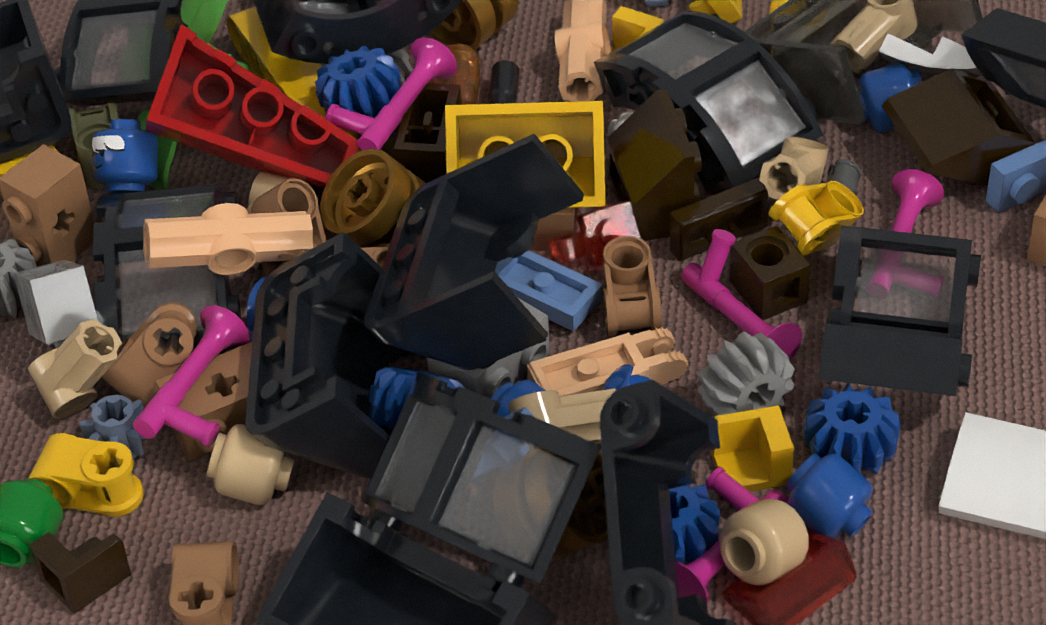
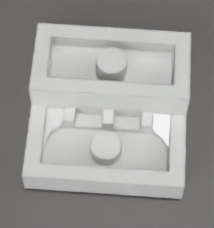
(946, 56)
(998, 476)

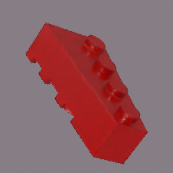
(242, 118)

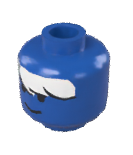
(124, 157)

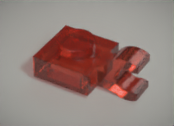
(595, 232)

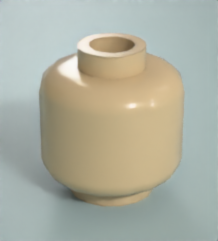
(247, 467)
(763, 541)

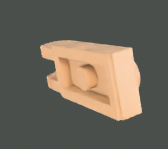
(589, 366)

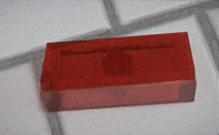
(800, 591)

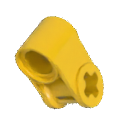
(816, 214)
(83, 471)

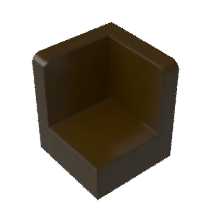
(84, 572)

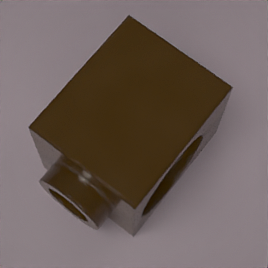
(769, 272)

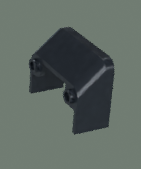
(439, 271)

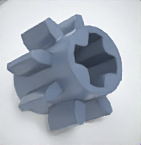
(113, 422)

